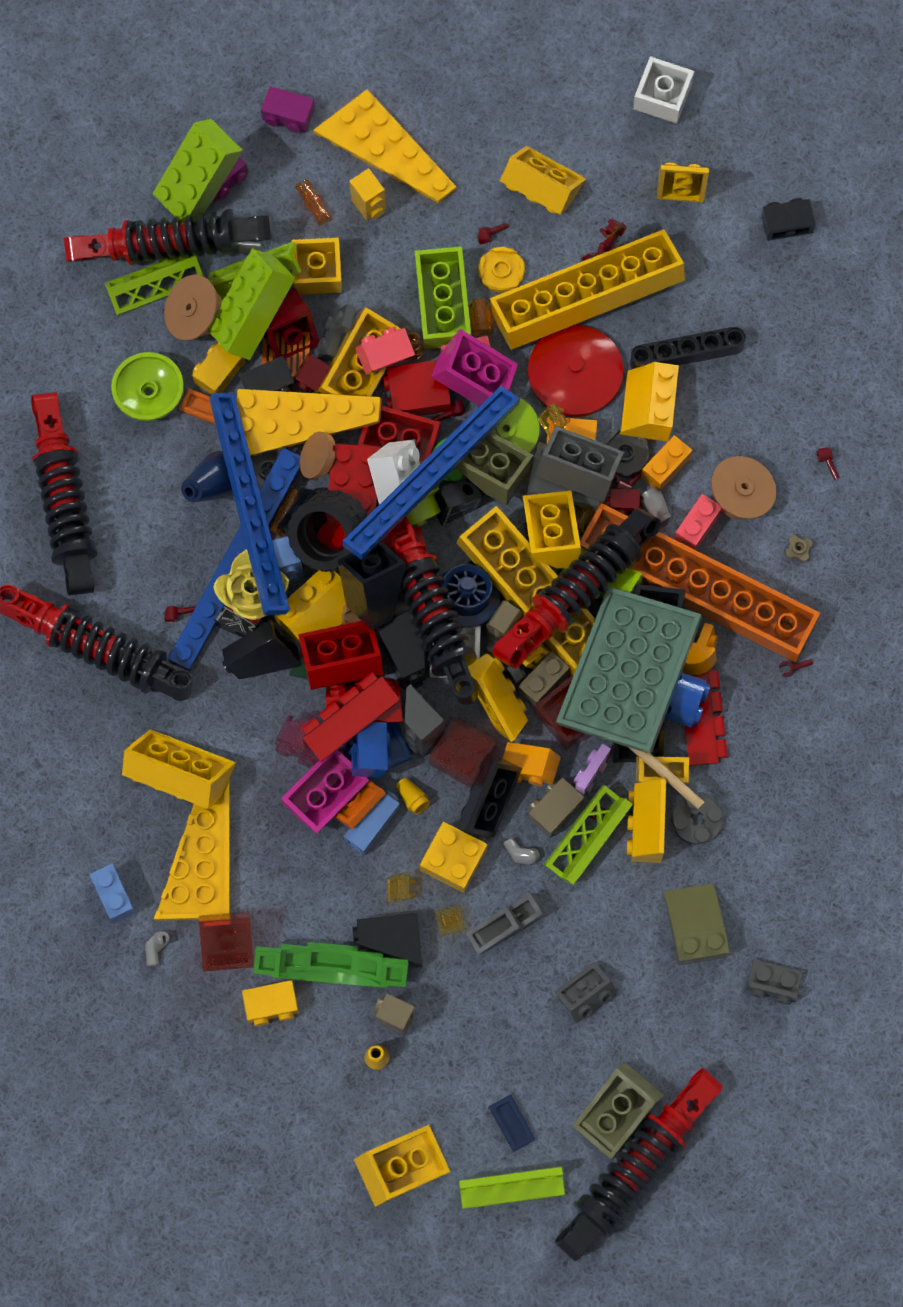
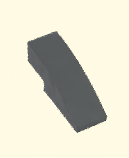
(506, 923)

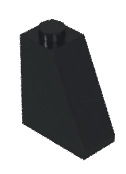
(260, 653)
(392, 935)

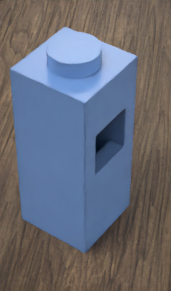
(373, 823)

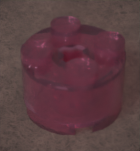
(291, 742)

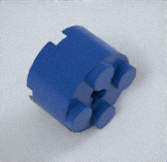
(686, 699)

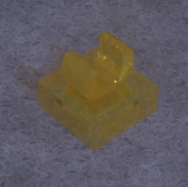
(553, 417)
(399, 888)
(450, 920)

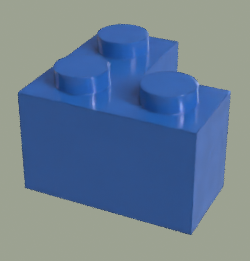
(369, 751)

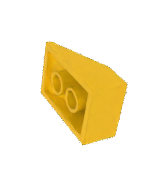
(682, 182)
(401, 1165)

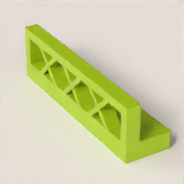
(145, 276)
(223, 277)
(595, 840)
(512, 1188)

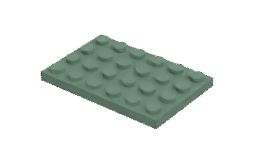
(629, 670)

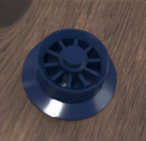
(472, 594)

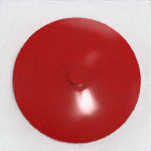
(575, 370)

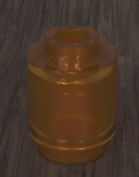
(480, 316)

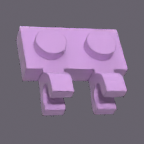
(596, 763)

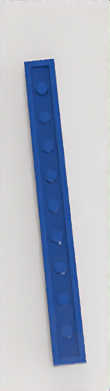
(430, 472)
(249, 504)
(202, 619)

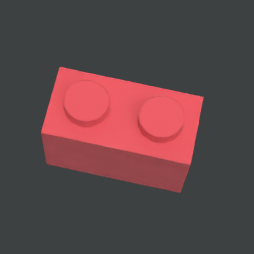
(384, 350)
(698, 522)

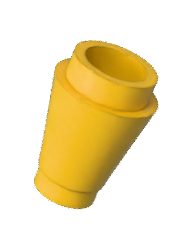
(413, 796)
(376, 1063)

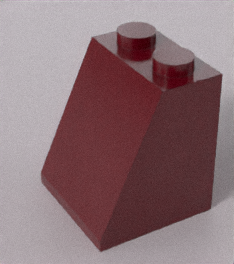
(290, 321)

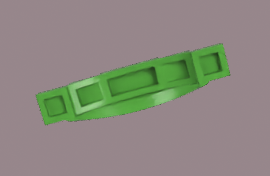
(330, 965)

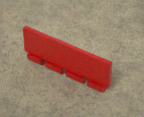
(346, 722)
(701, 739)

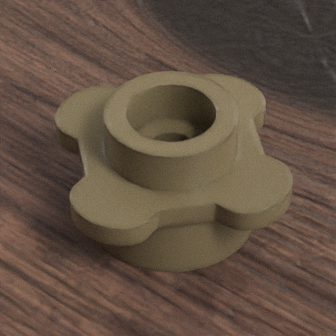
(802, 554)

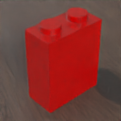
(415, 390)

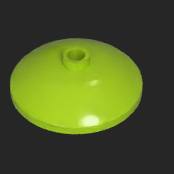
(142, 373)

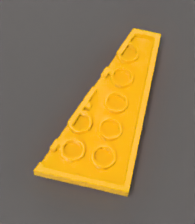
(380, 141)
(289, 418)
(201, 866)

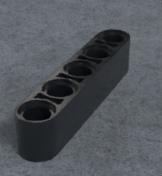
(695, 342)

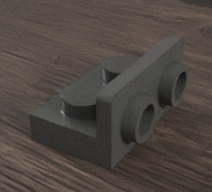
(774, 981)
(586, 992)

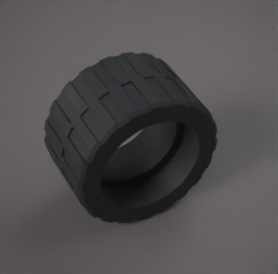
(302, 534)

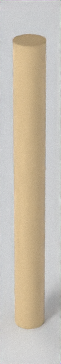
(670, 778)

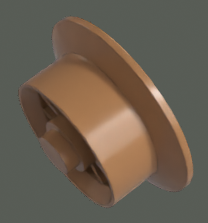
(191, 307)
(743, 488)

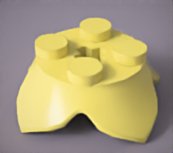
(233, 587)

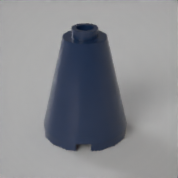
(208, 480)

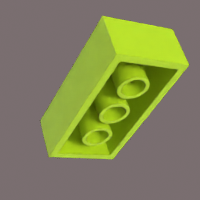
(197, 170)
(441, 295)
(251, 304)

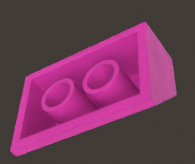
(473, 368)
(323, 791)

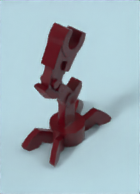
(610, 232)

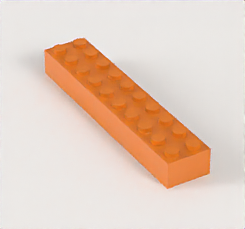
(718, 590)

